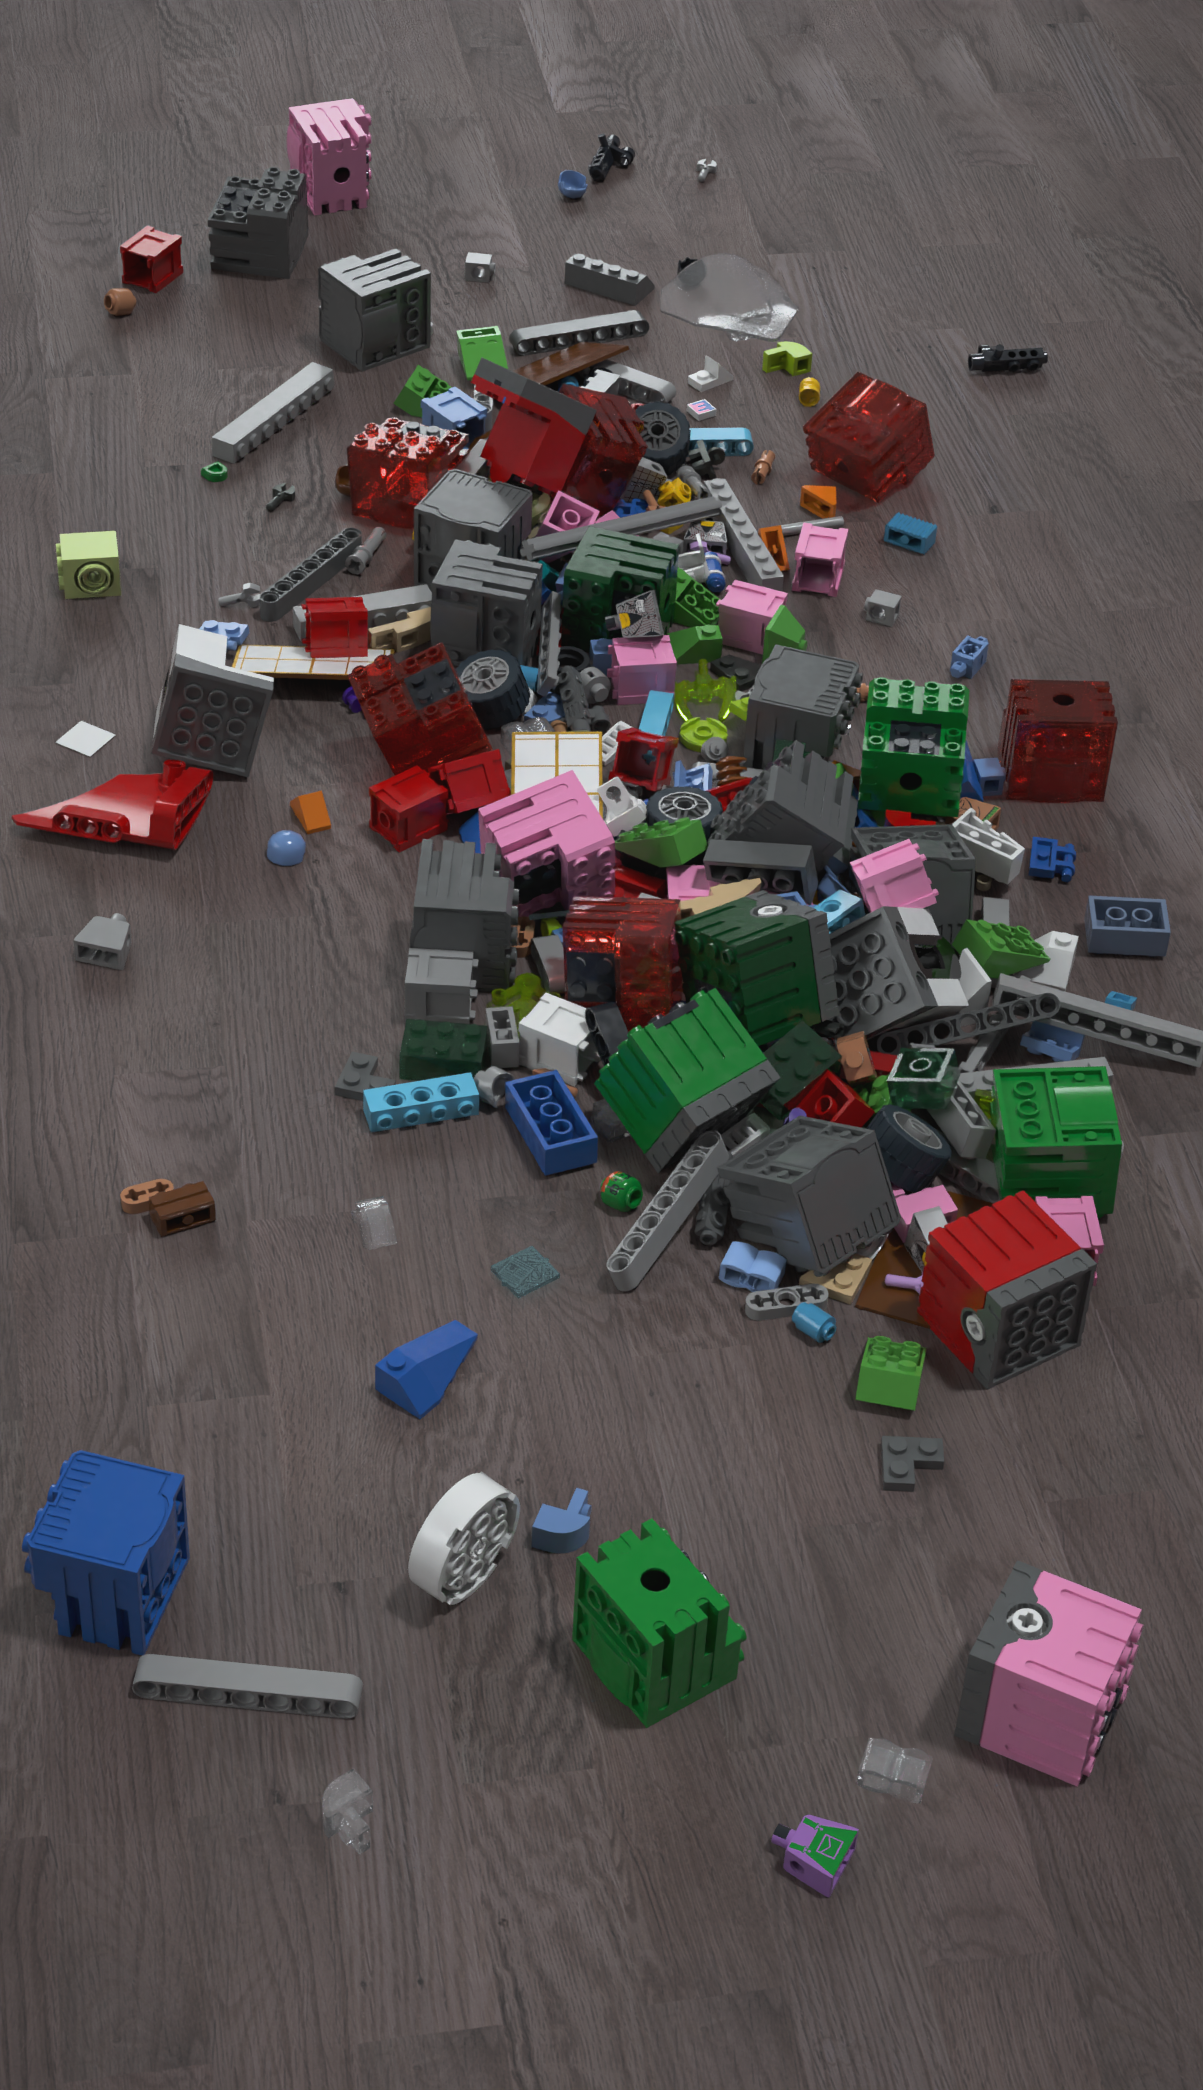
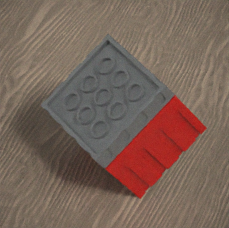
(1006, 1289)

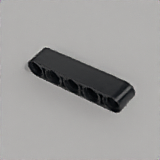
(606, 1029)

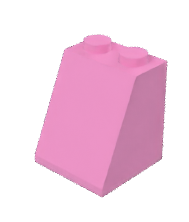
(564, 515)

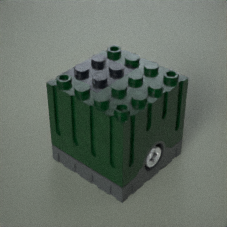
(764, 961)

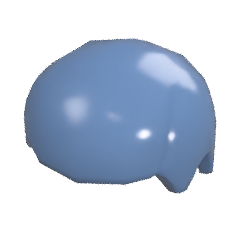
(572, 184)
(286, 848)

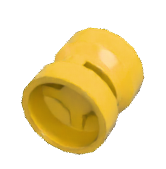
(809, 392)

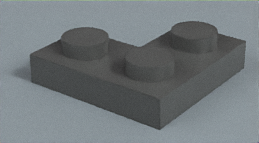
(359, 1076)
(904, 1454)

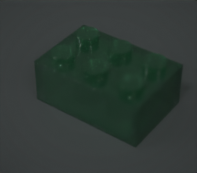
(441, 1049)
(800, 1061)

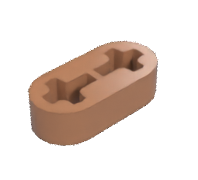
(524, 936)
(141, 1194)

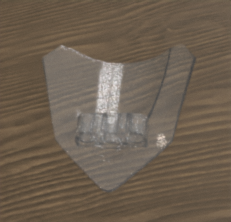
(730, 297)

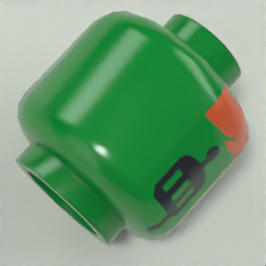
(621, 1191)

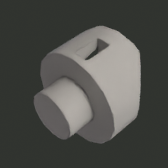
(597, 687)
(492, 1084)

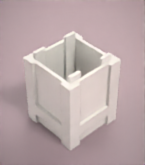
(557, 1039)

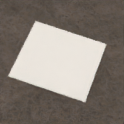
(85, 738)

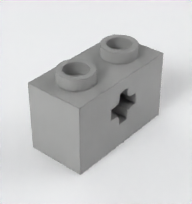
(502, 1037)

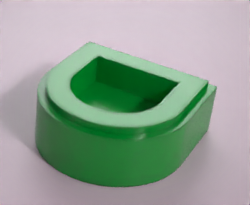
(215, 472)

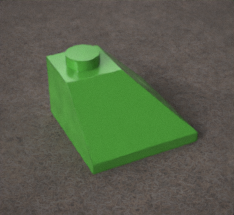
(783, 631)
(696, 644)

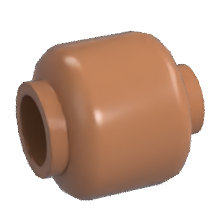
(119, 301)

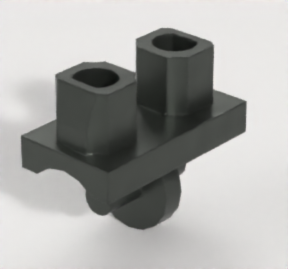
(703, 460)

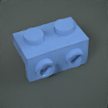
(697, 777)
(1053, 1041)

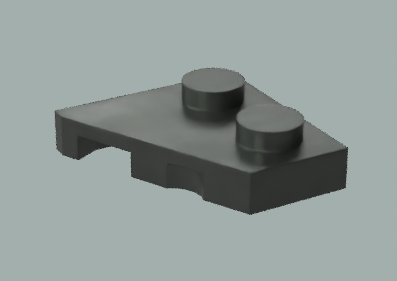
(734, 666)

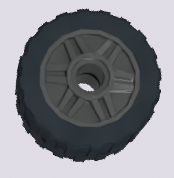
(665, 434)
(684, 802)

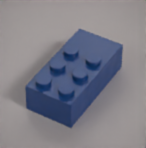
(551, 1122)

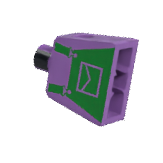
(817, 1851)

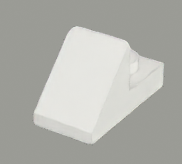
(710, 377)

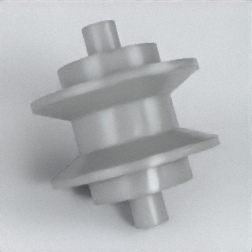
(714, 749)

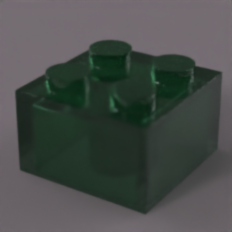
(923, 1078)

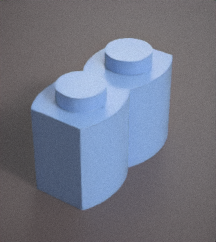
(752, 1269)

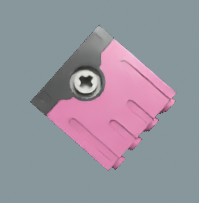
(1048, 1673)

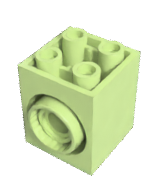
(88, 564)

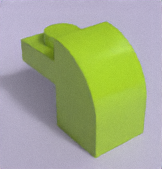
(788, 356)

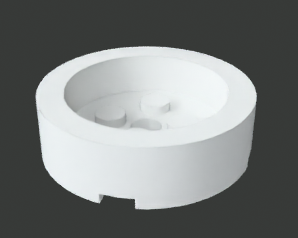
(463, 1538)

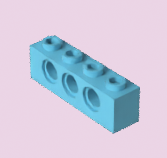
(841, 909)
(420, 1102)

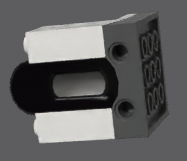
(209, 709)
(894, 972)

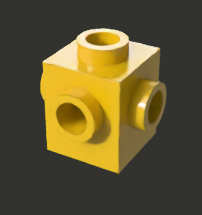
(674, 493)

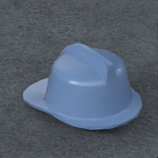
(829, 885)

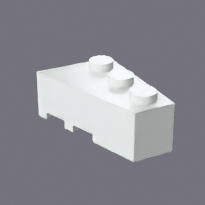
(994, 852)

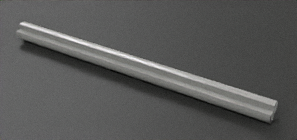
(634, 525)

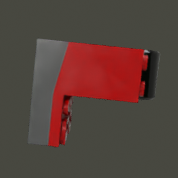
(534, 431)

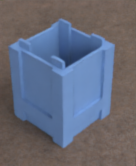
(455, 412)

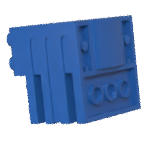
(110, 1548)

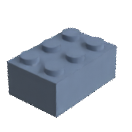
(1127, 926)

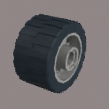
(495, 686)
(909, 1148)

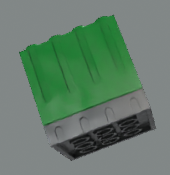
(685, 1077)

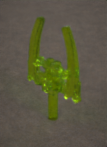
(704, 689)

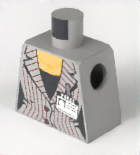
(710, 532)
(637, 617)
(918, 1232)

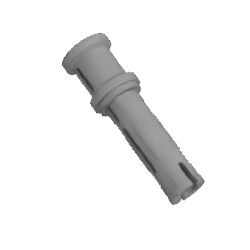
(693, 480)
(362, 554)

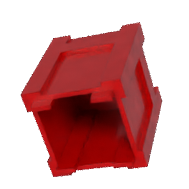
(151, 259)
(336, 627)
(630, 760)
(472, 781)
(408, 808)

